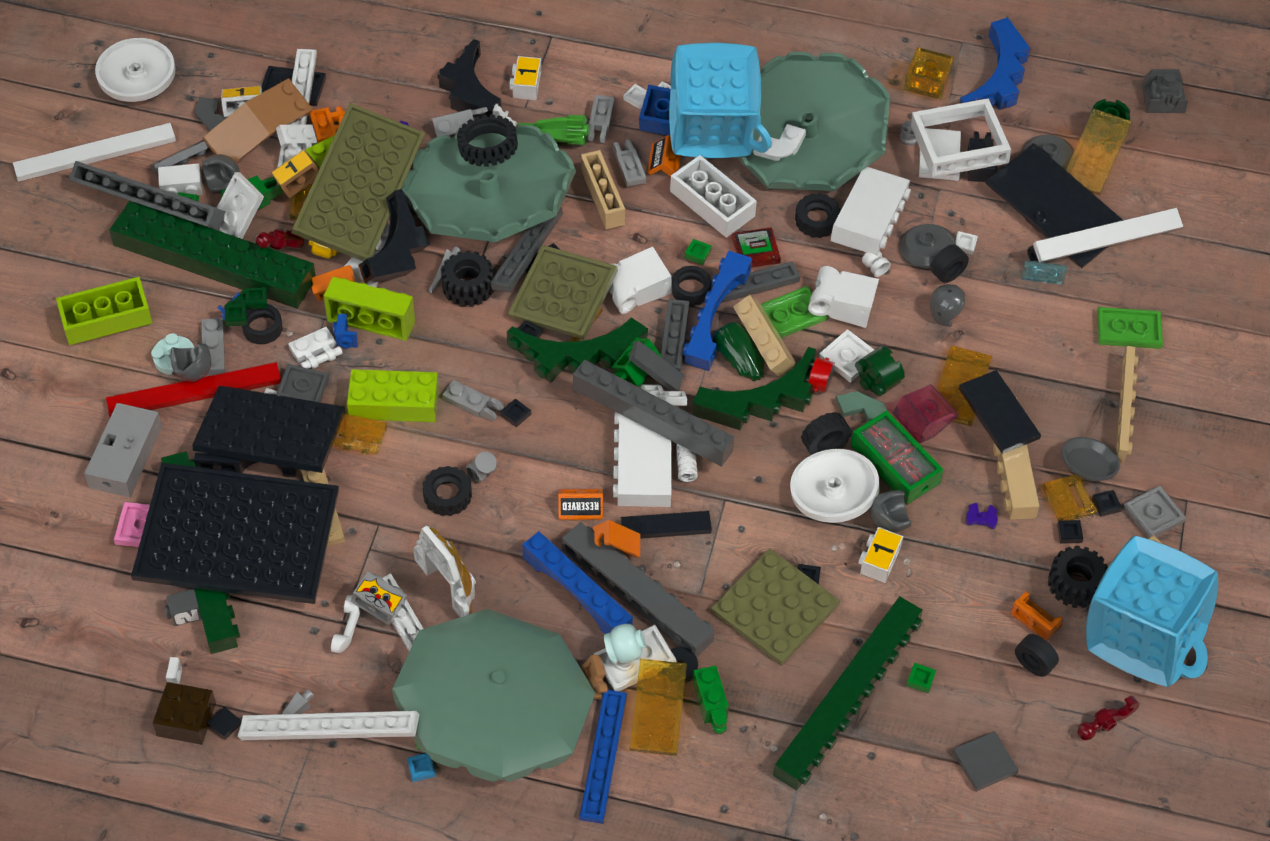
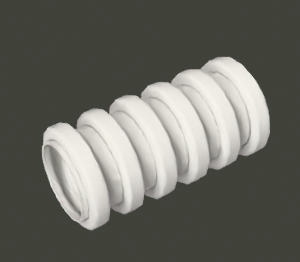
(686, 464)

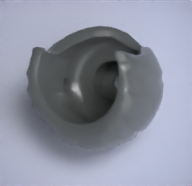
(219, 172)
(946, 303)
(191, 363)
(890, 511)

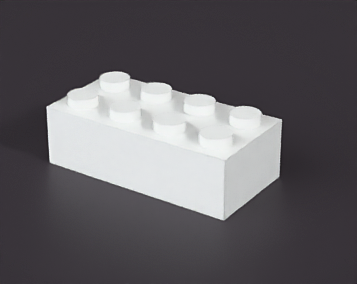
(713, 196)

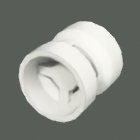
(877, 263)

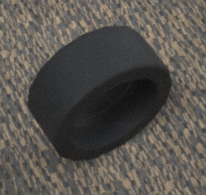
(692, 273)
(263, 336)

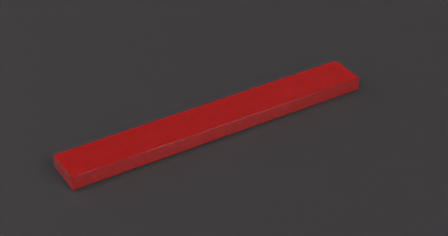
(202, 389)

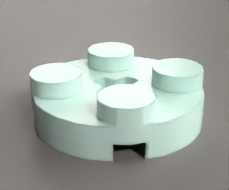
(162, 351)

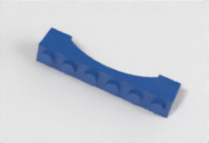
(733, 272)
(550, 560)

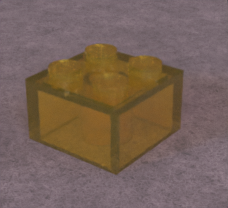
(929, 73)

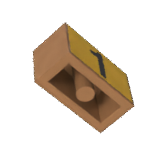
(296, 173)

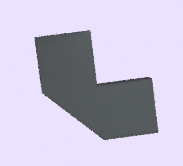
(207, 112)

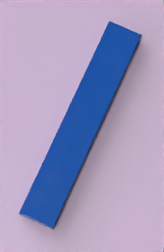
(603, 757)

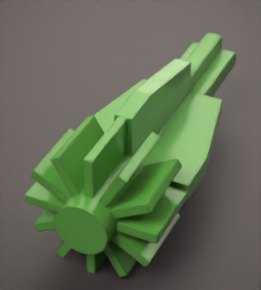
(565, 128)

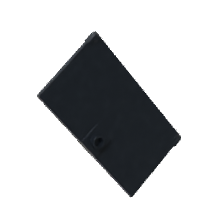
(1051, 198)

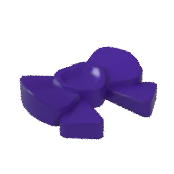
(974, 517)

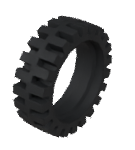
(489, 154)

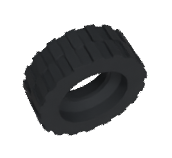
(816, 202)
(826, 433)
(447, 506)

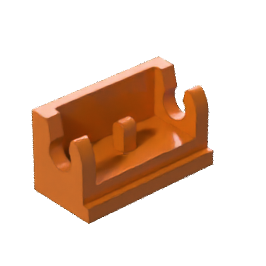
(618, 537)
(1035, 617)

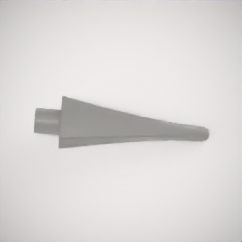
(437, 279)
(299, 703)

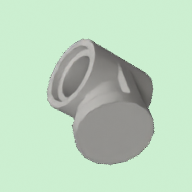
(481, 466)

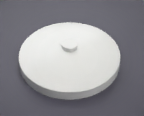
(135, 69)
(834, 485)

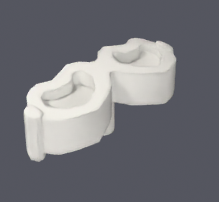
(498, 111)

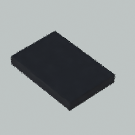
(278, 74)

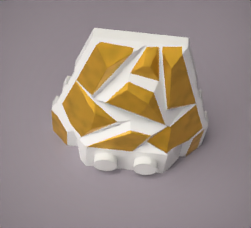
(437, 553)

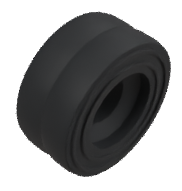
(949, 263)
(1036, 655)

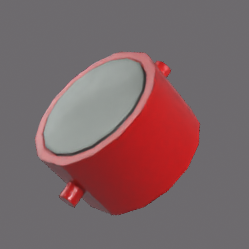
(821, 374)

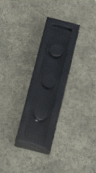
(669, 524)

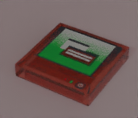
(758, 245)

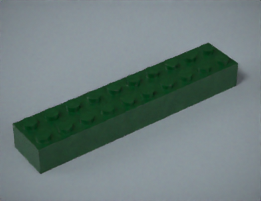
(212, 253)

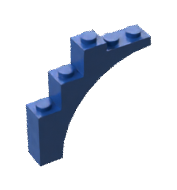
(1011, 53)

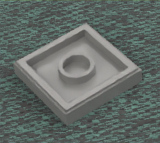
(1154, 512)

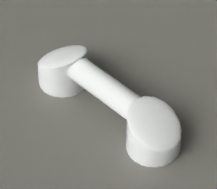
(341, 642)

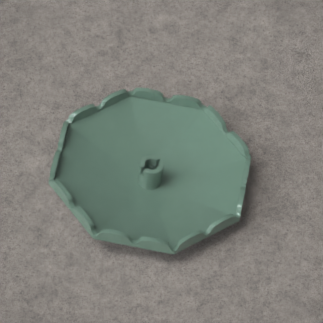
(836, 106)
(490, 200)
(494, 695)

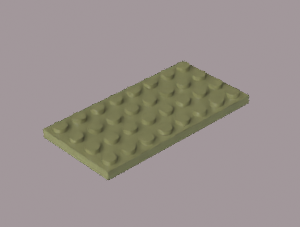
(350, 191)

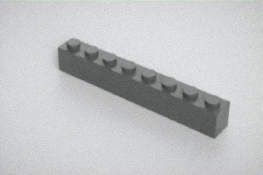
(147, 195)
(653, 413)
(638, 590)

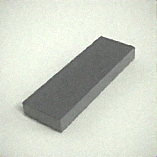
(655, 366)

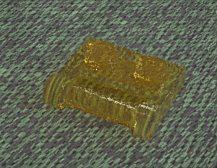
(1063, 500)

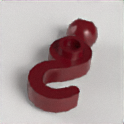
(279, 239)
(1107, 719)

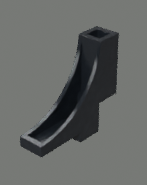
(463, 84)
(402, 240)

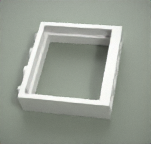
(964, 160)

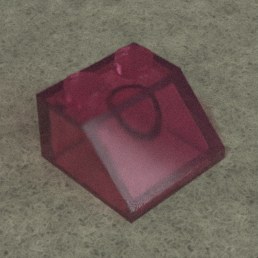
(924, 413)

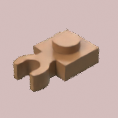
(594, 672)

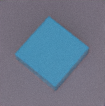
(421, 767)

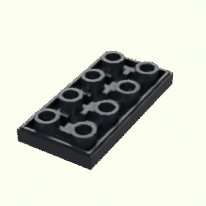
(999, 411)

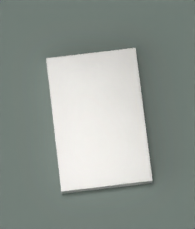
(944, 143)
(241, 204)
(626, 674)

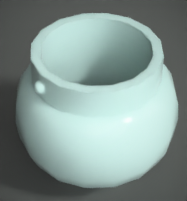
(624, 643)

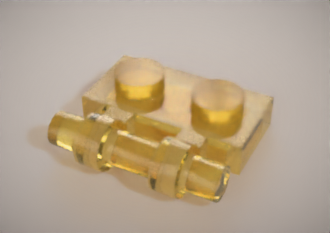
(361, 429)

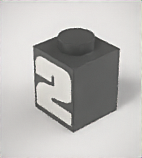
(183, 607)

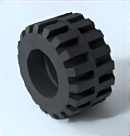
(469, 291)
(1081, 562)

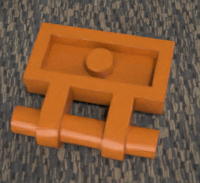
(323, 122)

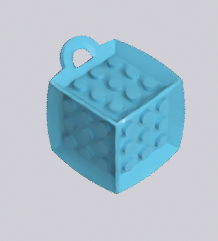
(716, 101)
(1152, 612)

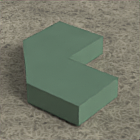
(856, 403)

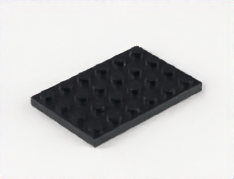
(269, 429)

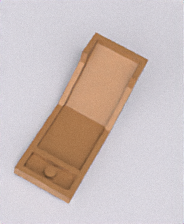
(257, 121)

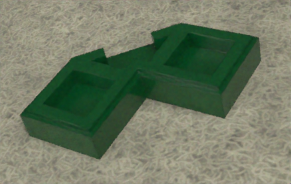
(248, 299)

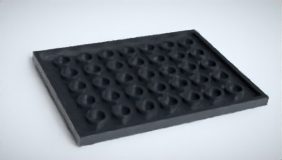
(236, 533)

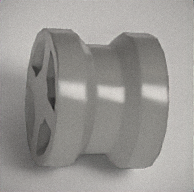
(907, 136)

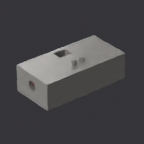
(123, 450)

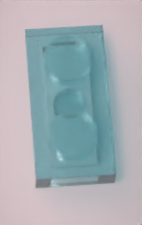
(1044, 272)

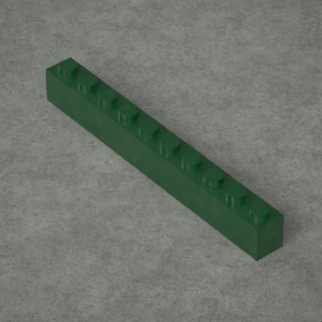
(212, 604)
(847, 693)

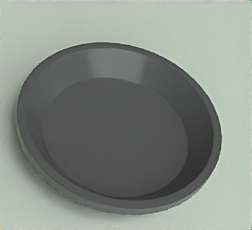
(1055, 147)
(923, 243)
(1090, 459)

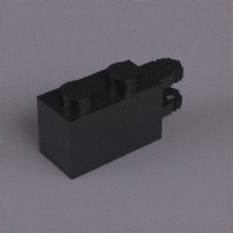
(975, 143)

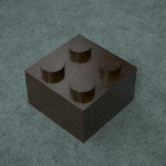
(184, 713)

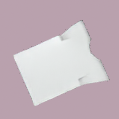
(640, 280)
(843, 296)

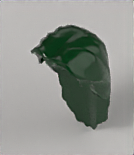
(739, 350)

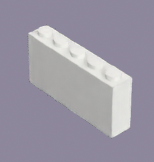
(871, 211)
(642, 465)

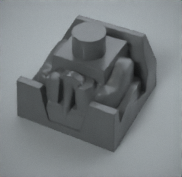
(1164, 91)

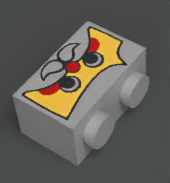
(378, 597)

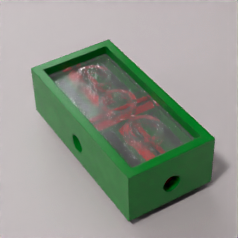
(897, 456)

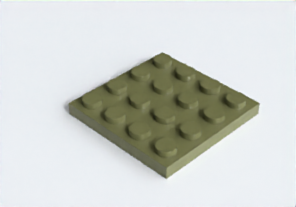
(563, 292)
(775, 606)

